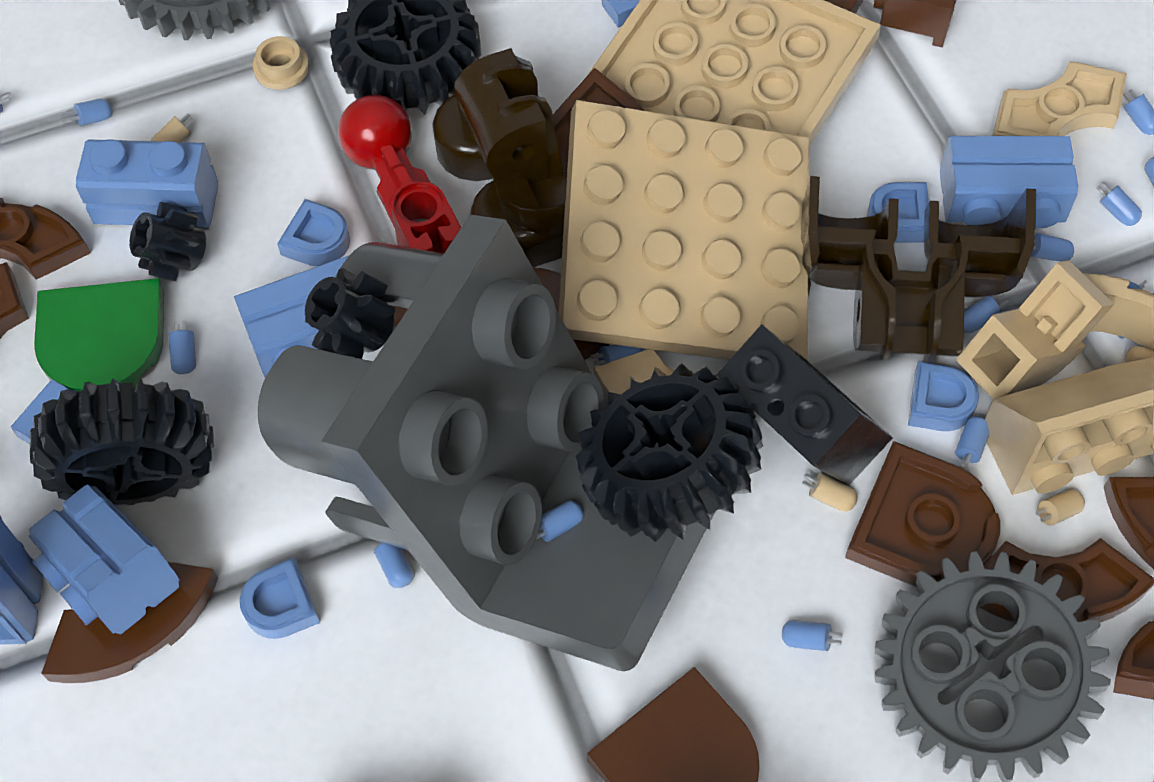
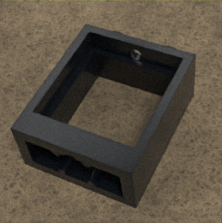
(805, 406)

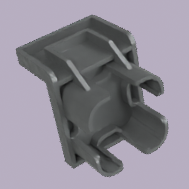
(466, 444)

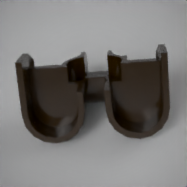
(506, 134)
(914, 308)

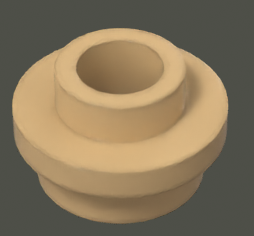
(280, 63)

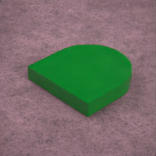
(99, 332)

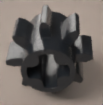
(167, 241)
(349, 314)

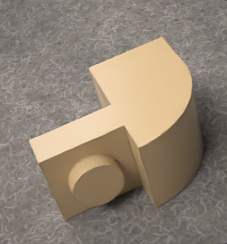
(1039, 338)

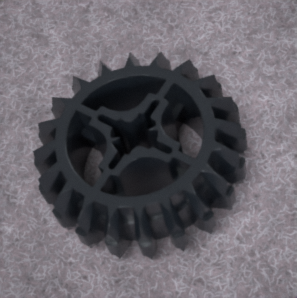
(373, 55)
(123, 439)
(669, 452)

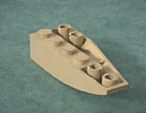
(1073, 427)

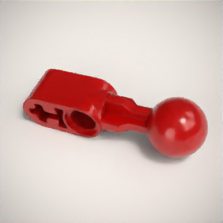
(377, 136)

